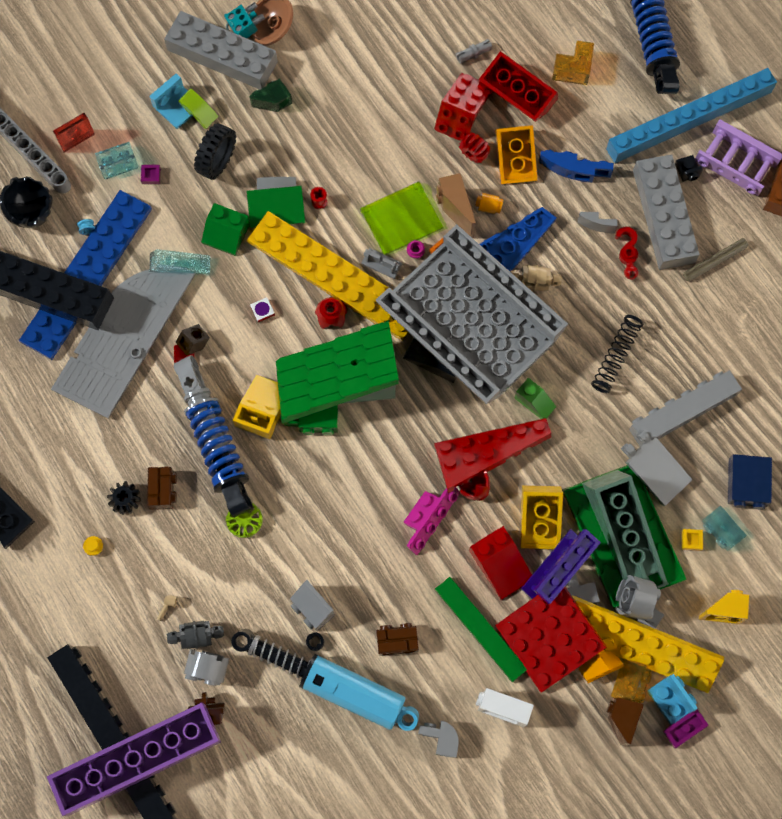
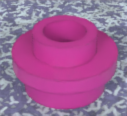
(415, 244)

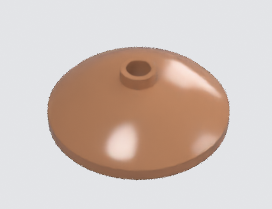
(277, 21)

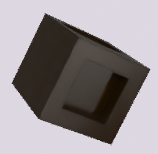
(192, 339)

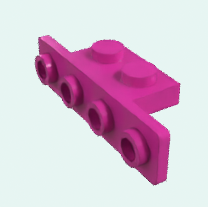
(427, 516)

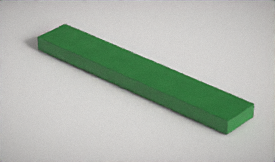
(480, 629)

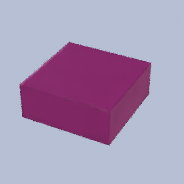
(150, 174)

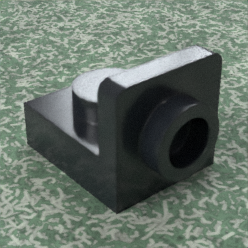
(688, 168)

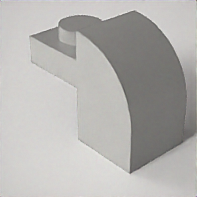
(586, 592)
(447, 738)

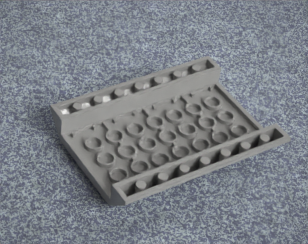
(474, 315)

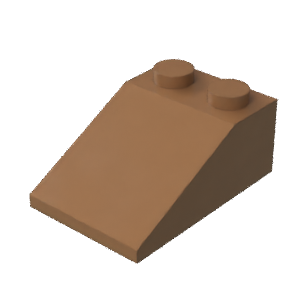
(455, 202)

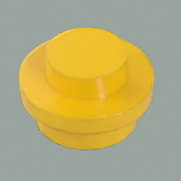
(93, 545)

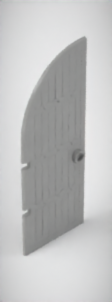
(116, 351)

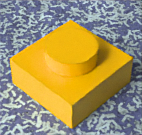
(692, 539)

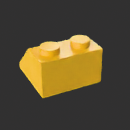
(728, 609)

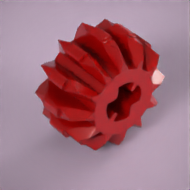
(474, 147)

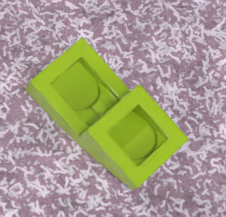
(198, 108)

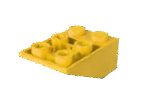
(259, 408)

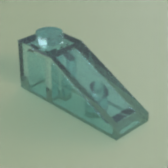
(179, 262)

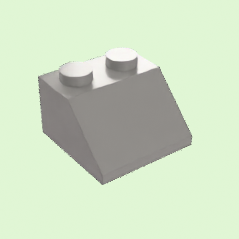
(312, 606)

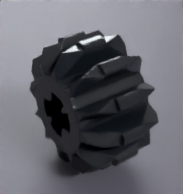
(119, 493)

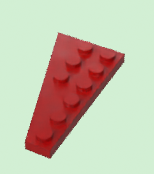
(473, 454)

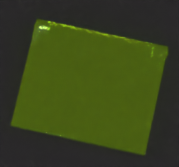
(401, 218)

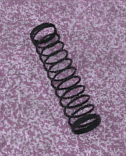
(628, 323)

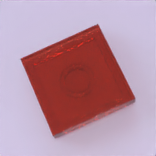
(74, 132)

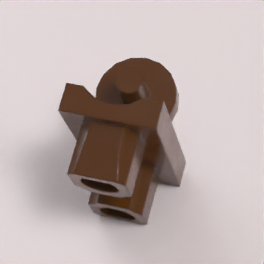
(215, 710)

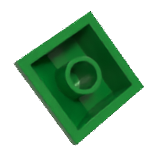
(225, 229)

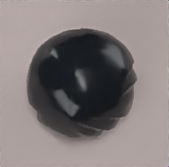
(25, 202)

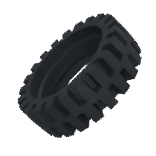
(215, 151)

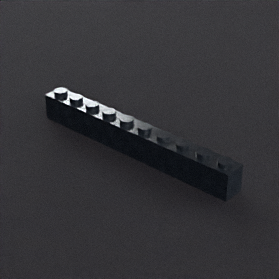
(105, 726)

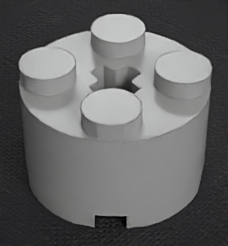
(637, 597)
(206, 666)

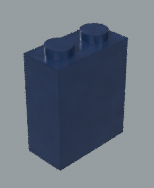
(750, 481)

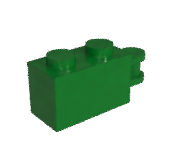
(322, 422)

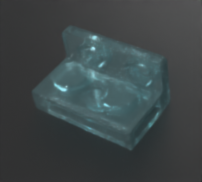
(116, 160)
(723, 528)

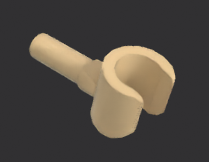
(168, 601)

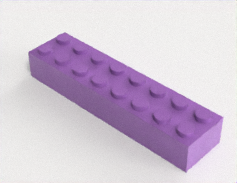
(133, 759)

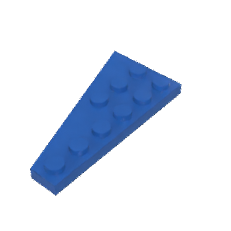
(519, 238)

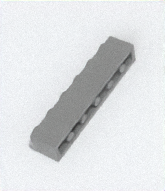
(688, 407)

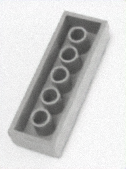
(221, 50)
(665, 212)

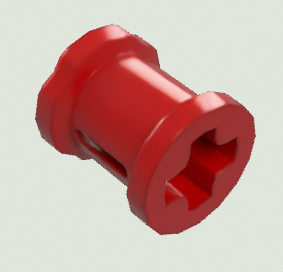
(317, 201)

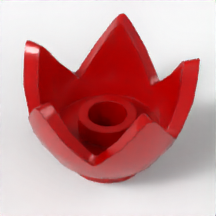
(333, 318)
(477, 489)

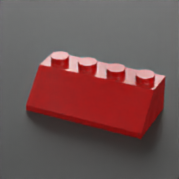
(519, 87)

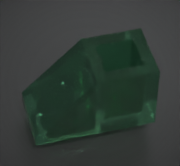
(272, 97)

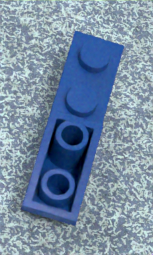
(568, 166)

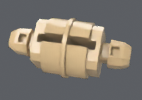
(537, 277)

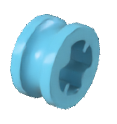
(86, 226)

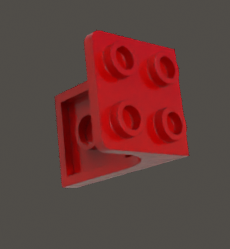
(461, 106)

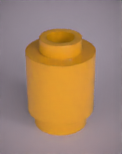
(489, 203)

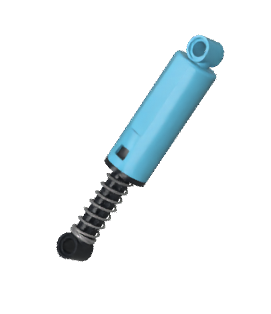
(334, 683)

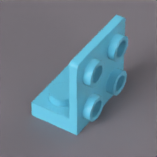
(166, 101)
(672, 698)

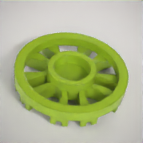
(244, 521)

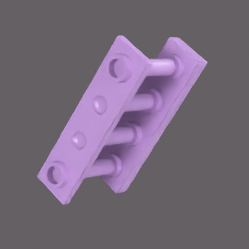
(748, 144)

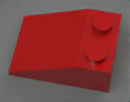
(501, 562)

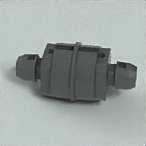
(195, 634)

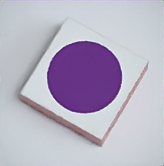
(262, 309)

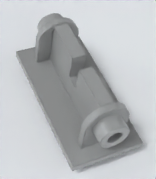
(381, 263)

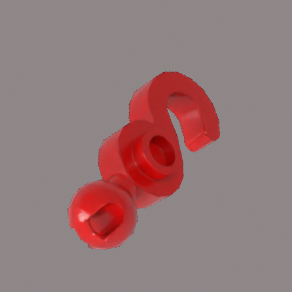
(628, 254)

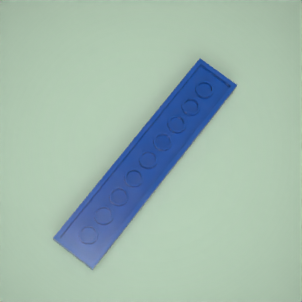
(92, 264)

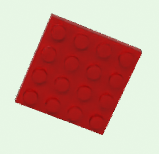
(551, 638)

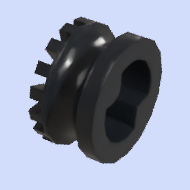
(310, 637)

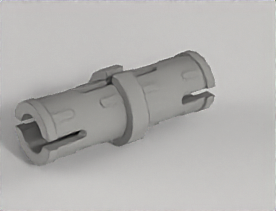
(474, 51)

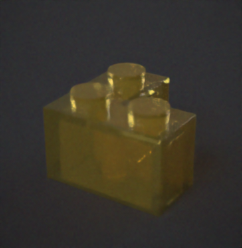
(574, 68)

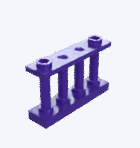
(561, 565)

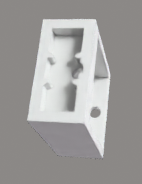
(504, 707)

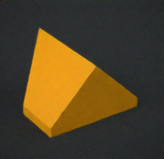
(600, 665)

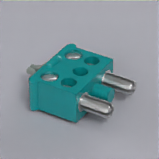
(241, 20)

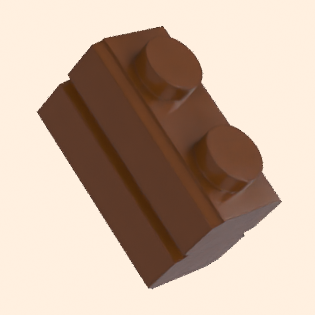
(160, 488)
(397, 640)

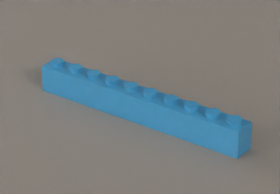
(691, 115)

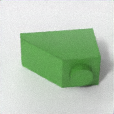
(535, 399)

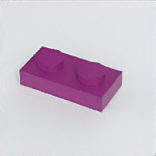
(685, 728)

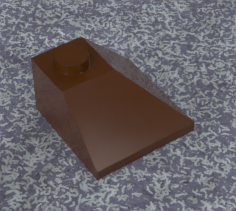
(624, 718)

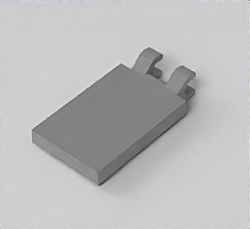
(656, 468)

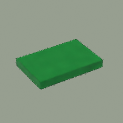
(282, 202)

